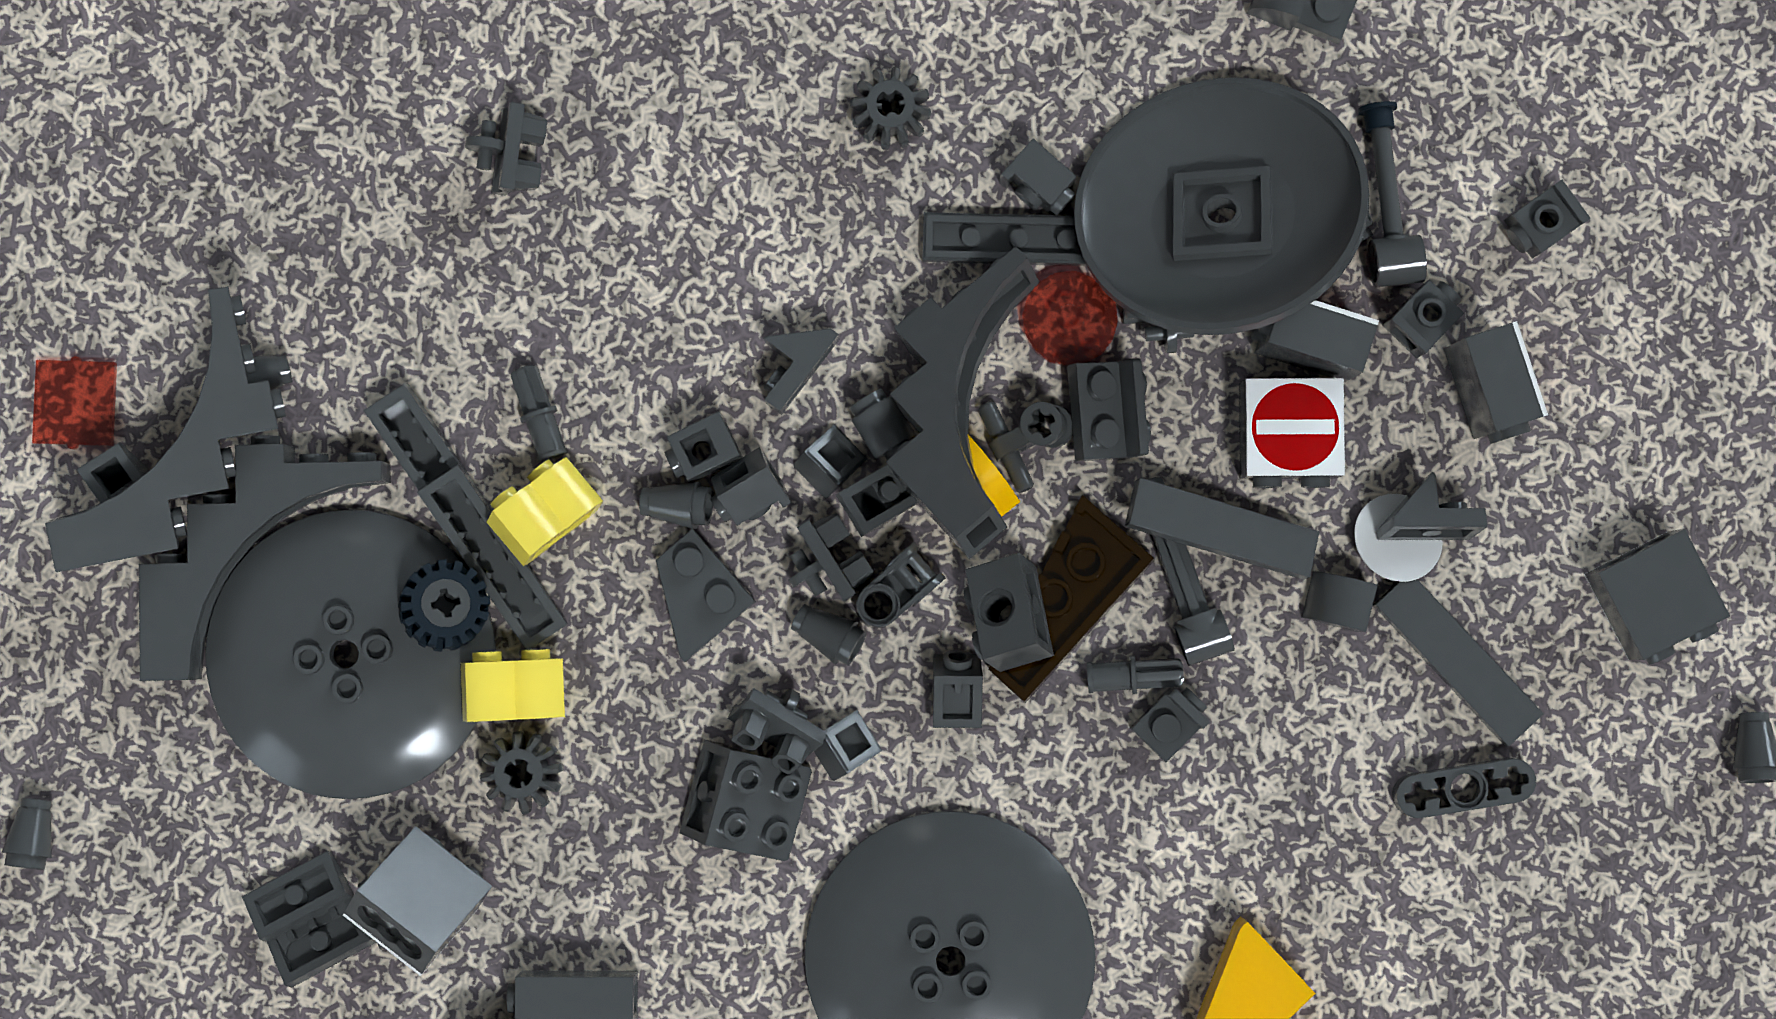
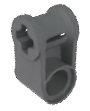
(899, 586)

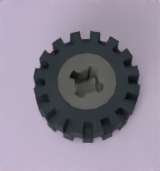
(446, 622)

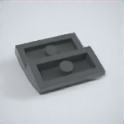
(305, 919)

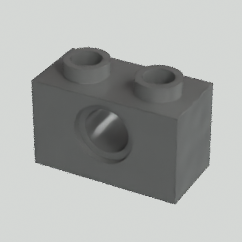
(1025, 632)

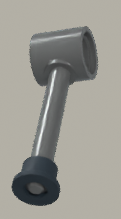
(1396, 256)

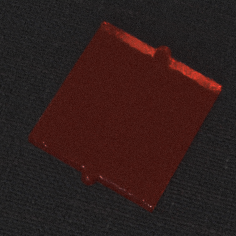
(74, 403)

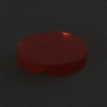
(1060, 334)

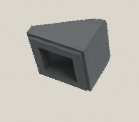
(829, 461)
(847, 746)

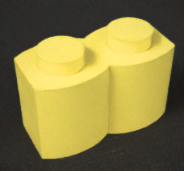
(543, 510)
(512, 688)

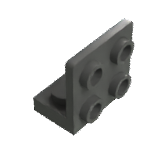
(744, 802)

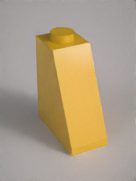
(1252, 981)

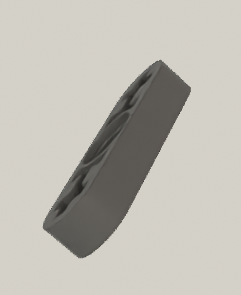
(1501, 794)

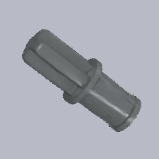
(538, 413)
(1134, 675)

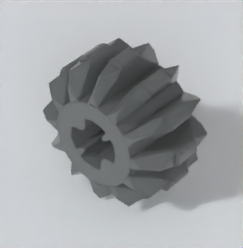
(892, 124)
(506, 778)

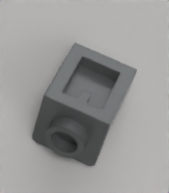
(957, 690)
(1171, 722)

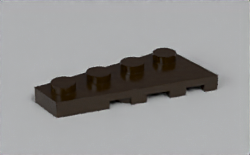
(1079, 586)

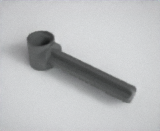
(1201, 631)

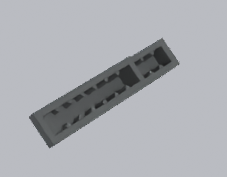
(464, 514)

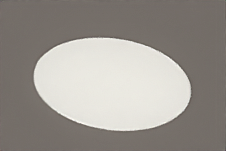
(1392, 558)

